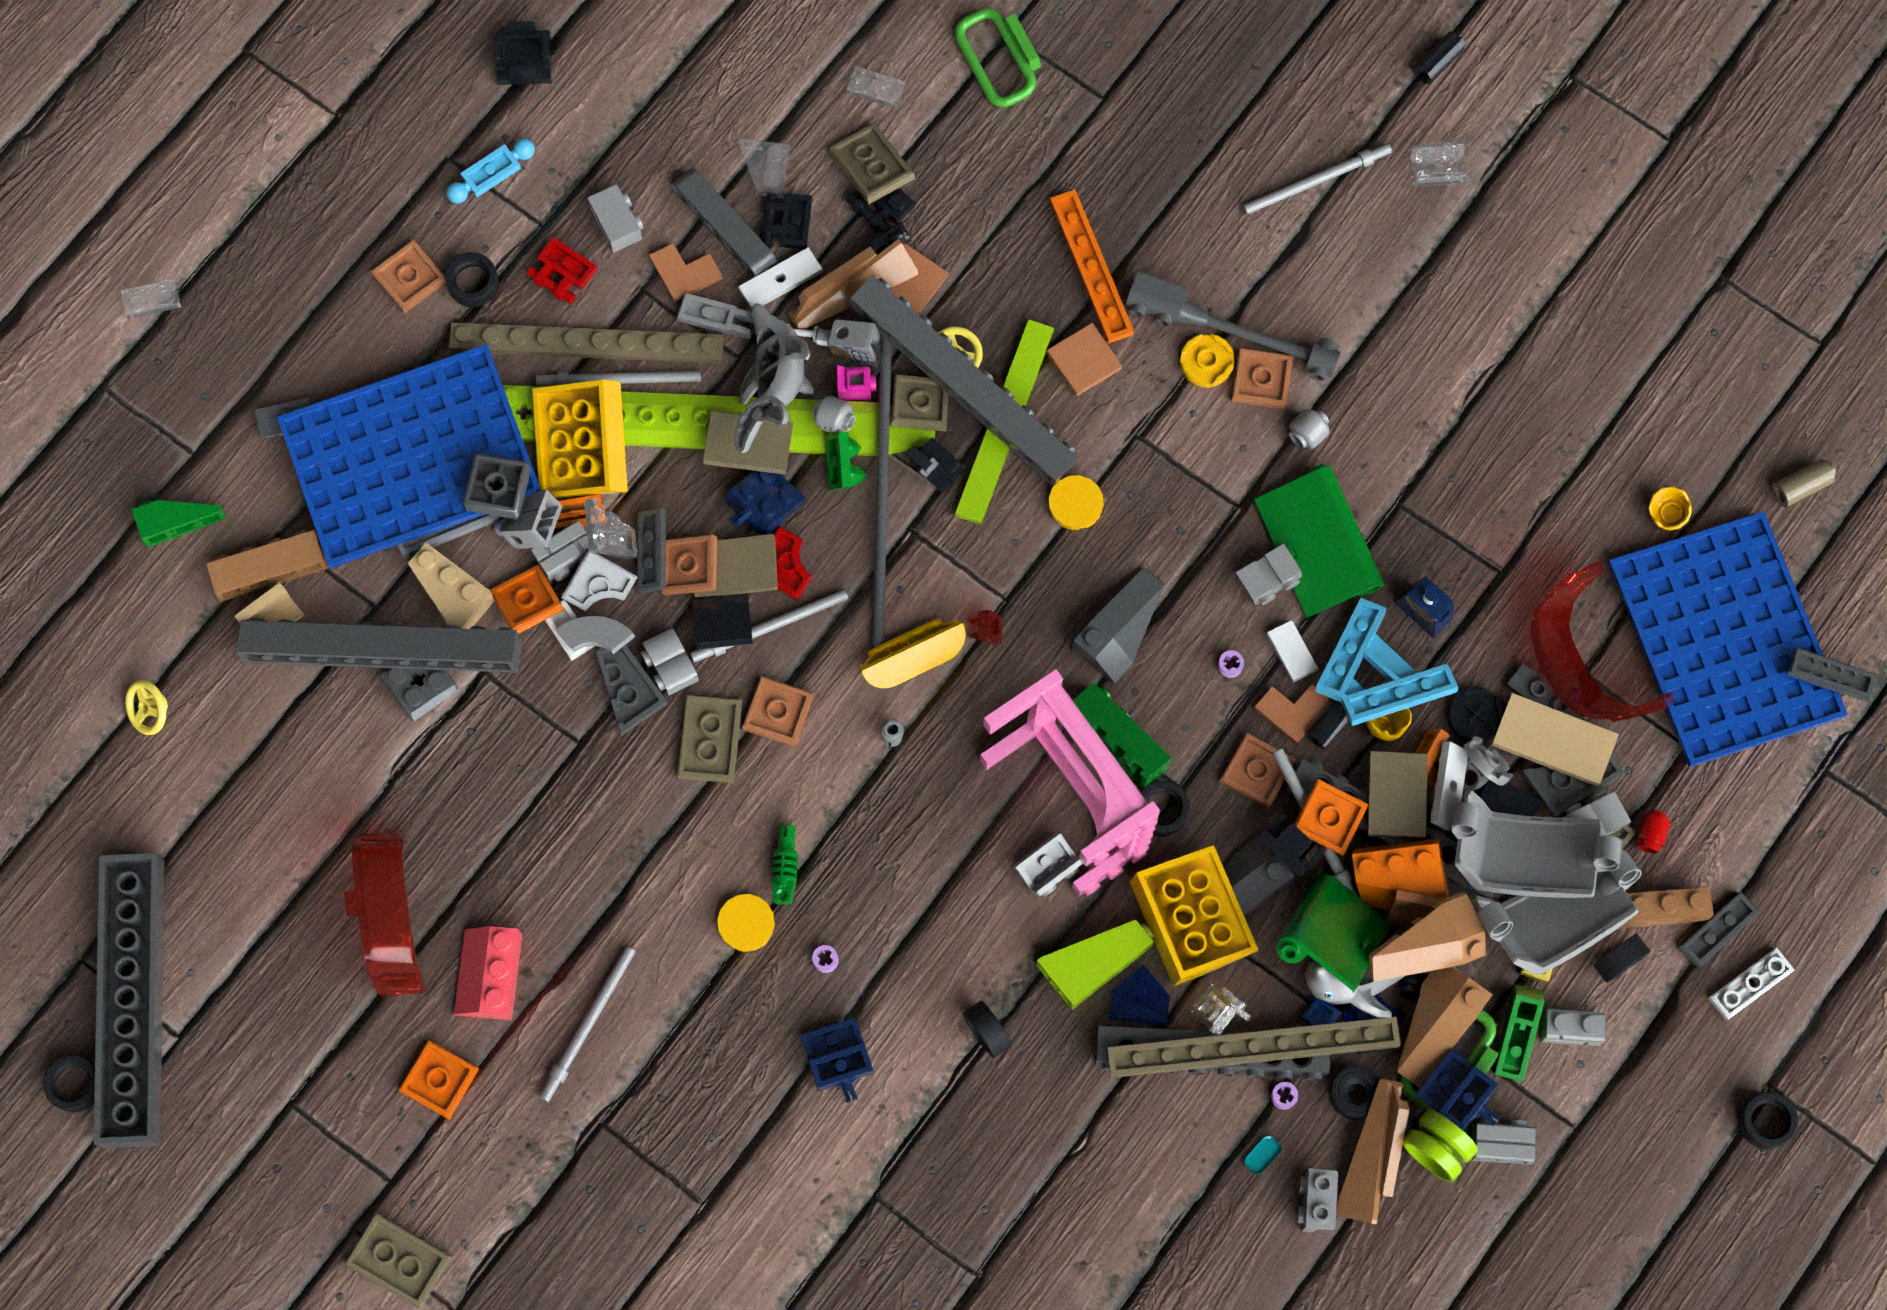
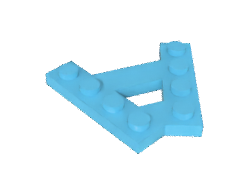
(1405, 685)

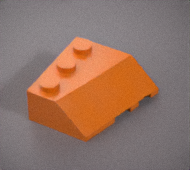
(1401, 866)

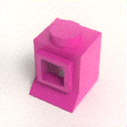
(855, 383)

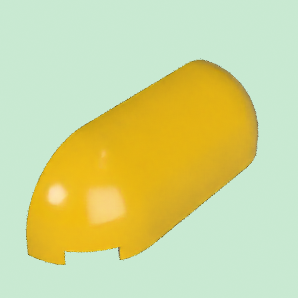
(913, 653)

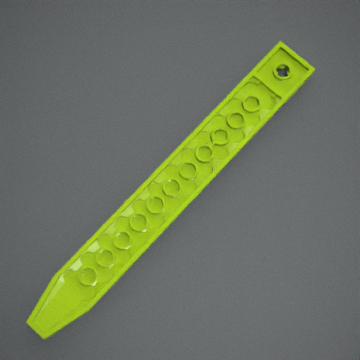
(685, 419)

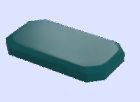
(1263, 1155)

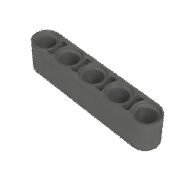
(723, 223)

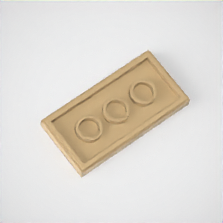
(1555, 739)

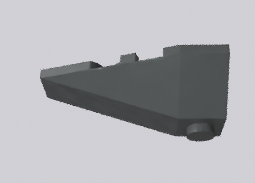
(1118, 629)
(1256, 875)

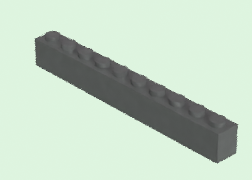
(963, 380)
(379, 645)

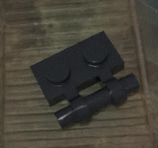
(893, 205)
(795, 221)

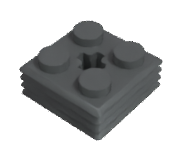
(486, 472)
(415, 699)

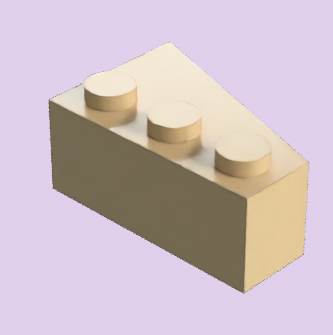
(452, 591)

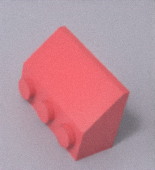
(488, 972)

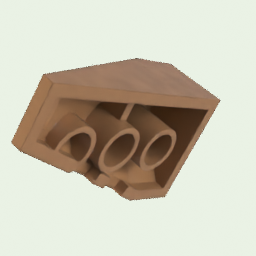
(1438, 941)
(1442, 1015)

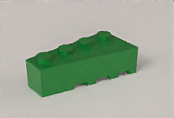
(1128, 743)

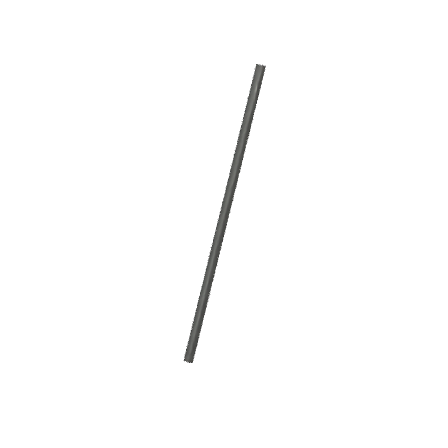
(882, 492)

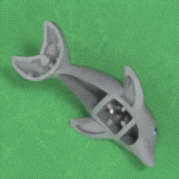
(775, 373)
(1330, 989)

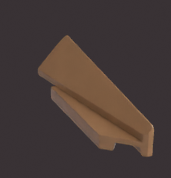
(833, 291)
(1376, 1155)

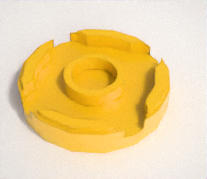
(1207, 360)
(1075, 502)
(746, 922)

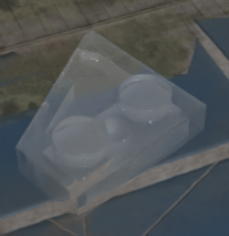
(766, 165)
(607, 533)

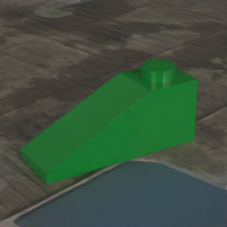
(166, 520)
(1519, 1032)

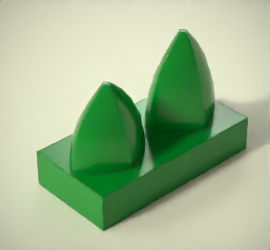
(840, 471)

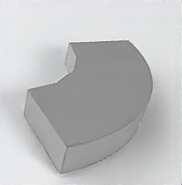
(595, 632)

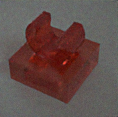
(989, 627)

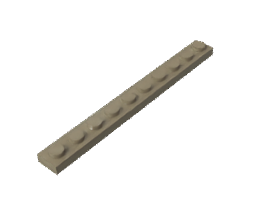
(588, 343)
(1253, 1047)

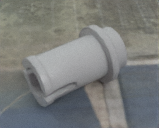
(888, 728)

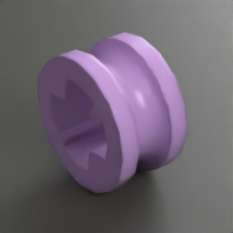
(1233, 672)
(816, 960)
(1276, 1097)

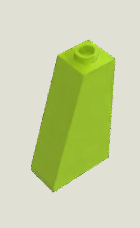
(1091, 963)

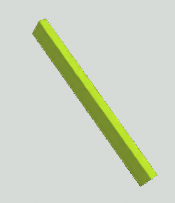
(992, 450)

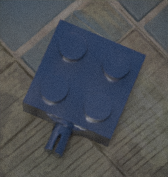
(763, 501)
(837, 1056)
(1459, 1091)

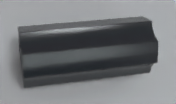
(1439, 57)
(1328, 725)

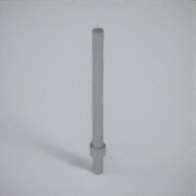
(1362, 159)
(624, 378)
(778, 622)
(1339, 872)
(559, 1073)

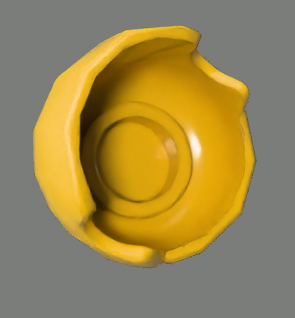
(1670, 508)
(1390, 726)

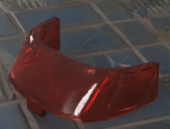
(1562, 661)
(384, 913)

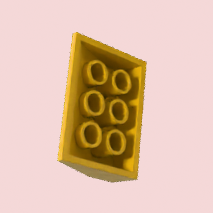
(580, 438)
(1193, 915)

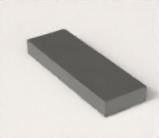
(651, 550)
(1718, 930)

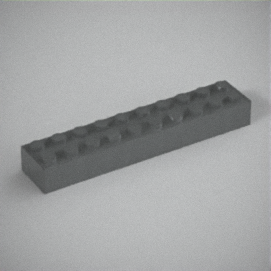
(129, 1001)

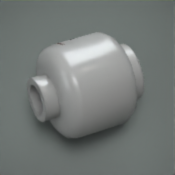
(833, 415)
(1309, 429)

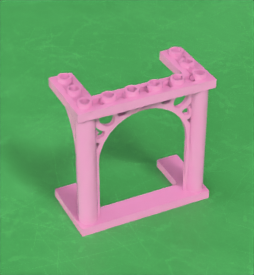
(1119, 810)

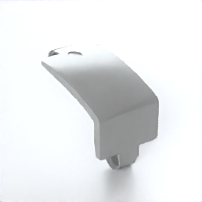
(1530, 852)
(1550, 930)

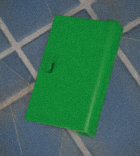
(1325, 536)
(1330, 930)

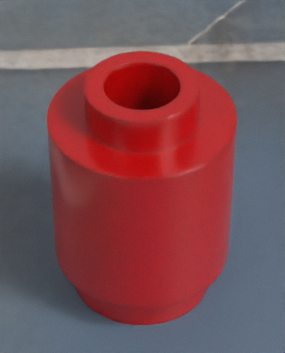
(1652, 831)

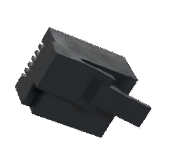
(936, 464)

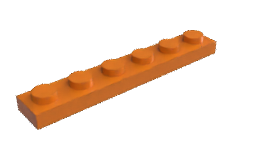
(1091, 266)

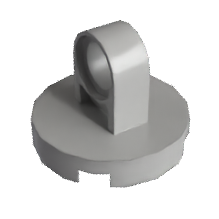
(1486, 764)

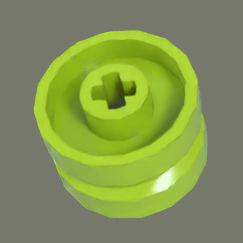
(1439, 1146)

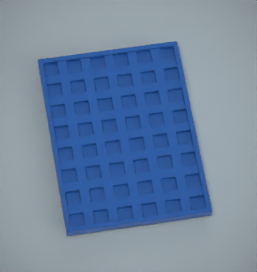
(400, 453)
(1720, 637)

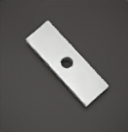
(794, 271)
(1448, 784)
(1739, 993)

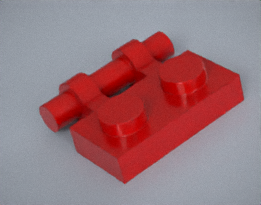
(565, 263)

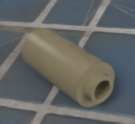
(1804, 482)

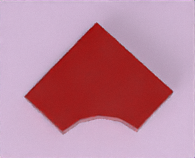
(790, 572)

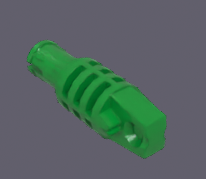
(784, 866)

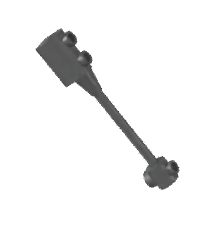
(1170, 305)

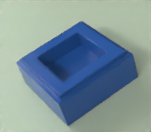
(1320, 1013)

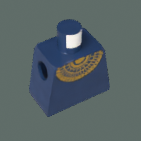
(1427, 606)

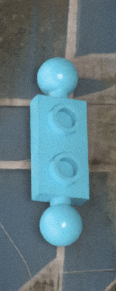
(490, 170)

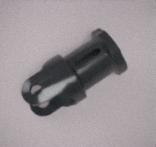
(882, 240)

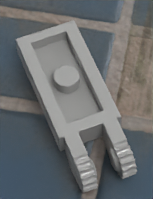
(714, 315)

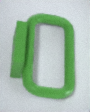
(1018, 44)
(1481, 1057)

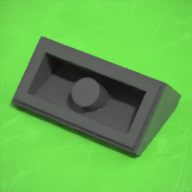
(267, 416)

